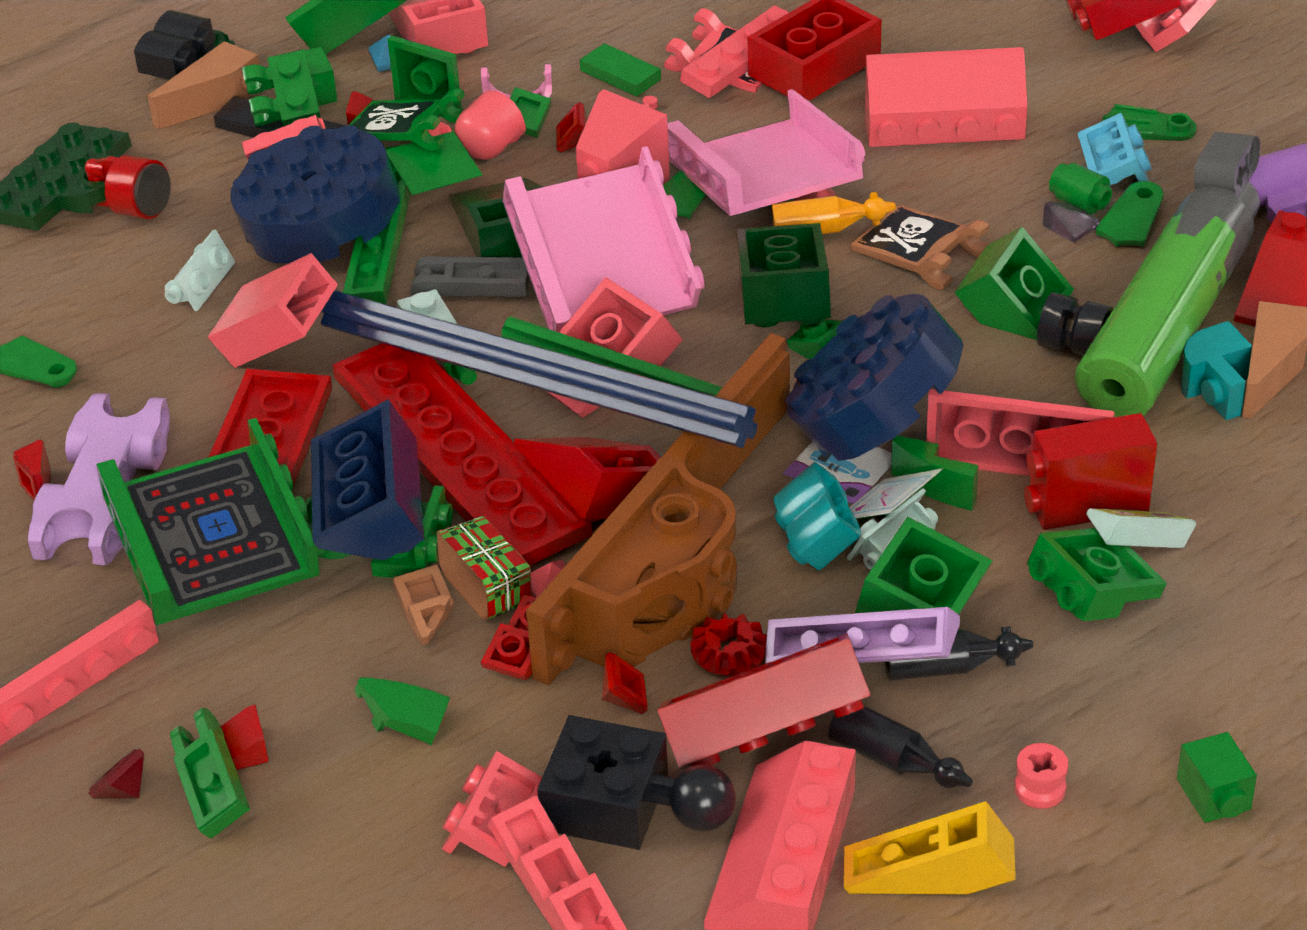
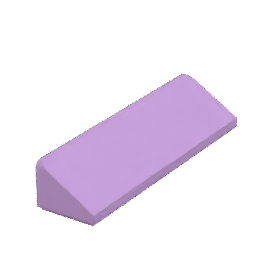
(873, 635)

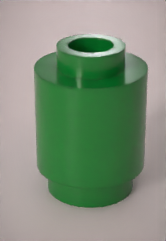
(1080, 187)

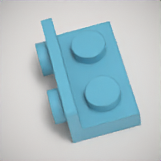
(1113, 150)

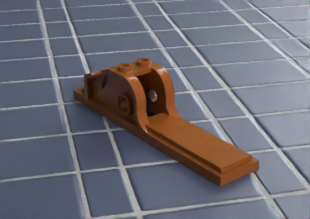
(663, 546)

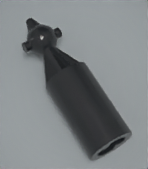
(966, 654)
(895, 746)

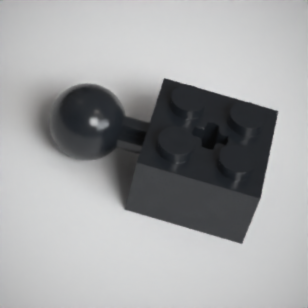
(613, 776)

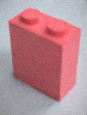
(273, 310)

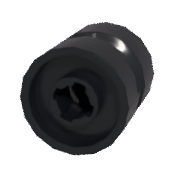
(1056, 321)

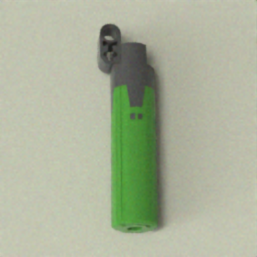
(1175, 282)

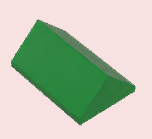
(335, 21)

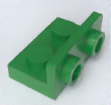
(436, 516)

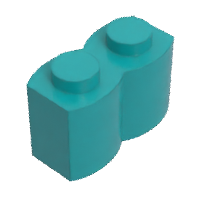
(816, 517)

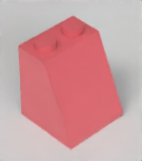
(617, 133)

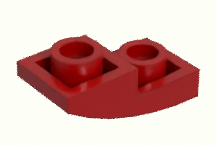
(510, 645)

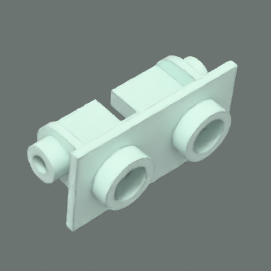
(201, 272)
(877, 536)

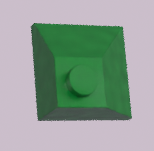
(421, 71)

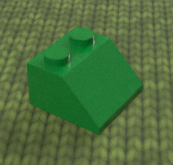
(1011, 284)
(922, 572)

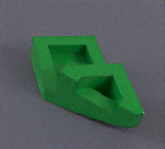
(403, 707)

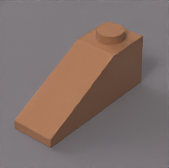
(202, 86)
(1276, 353)

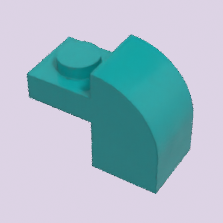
(1217, 366)

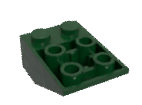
(486, 220)

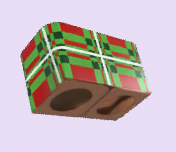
(483, 567)

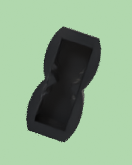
(174, 44)

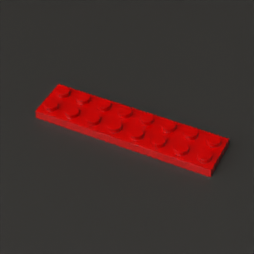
(465, 450)

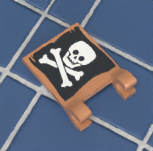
(920, 242)

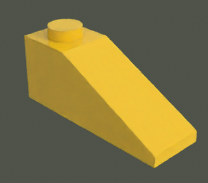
(936, 856)

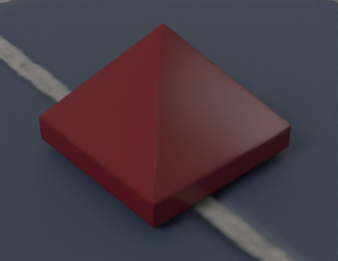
(122, 779)

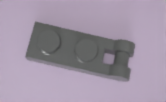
(471, 276)

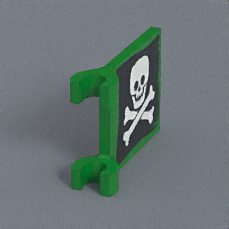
(409, 119)

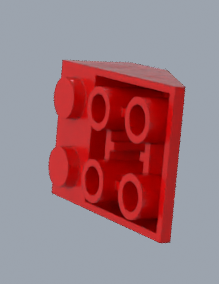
(589, 471)

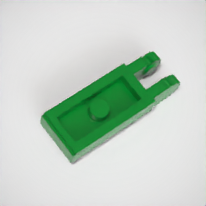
(208, 775)

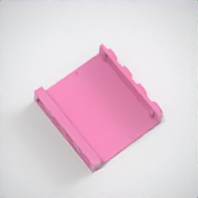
(769, 161)
(603, 228)

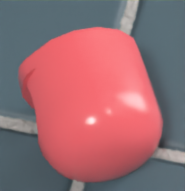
(489, 125)

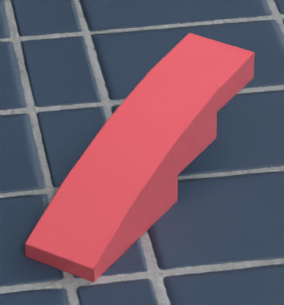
(553, 870)

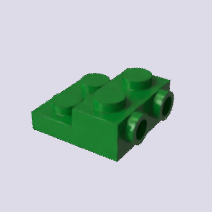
(1090, 575)

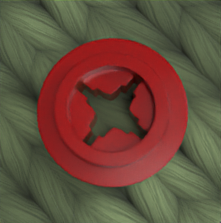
(737, 656)

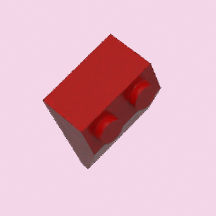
(1279, 268)

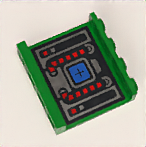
(212, 528)

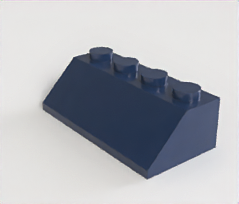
(367, 486)

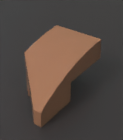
(424, 601)

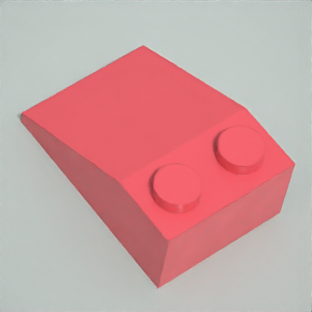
(622, 324)

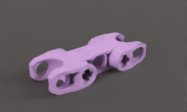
(78, 506)

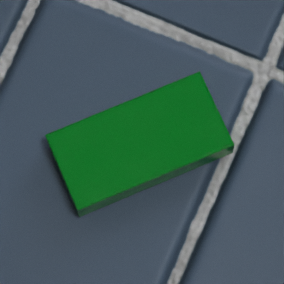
(620, 69)

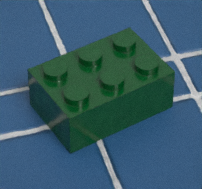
(783, 274)

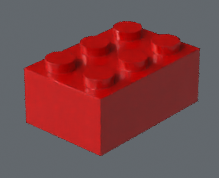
(813, 47)

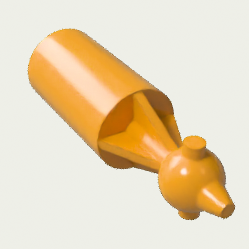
(831, 212)

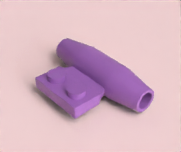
(1282, 181)

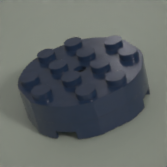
(315, 193)
(872, 376)

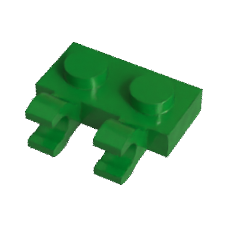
(293, 89)

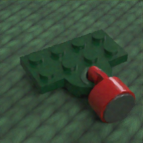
(81, 170)

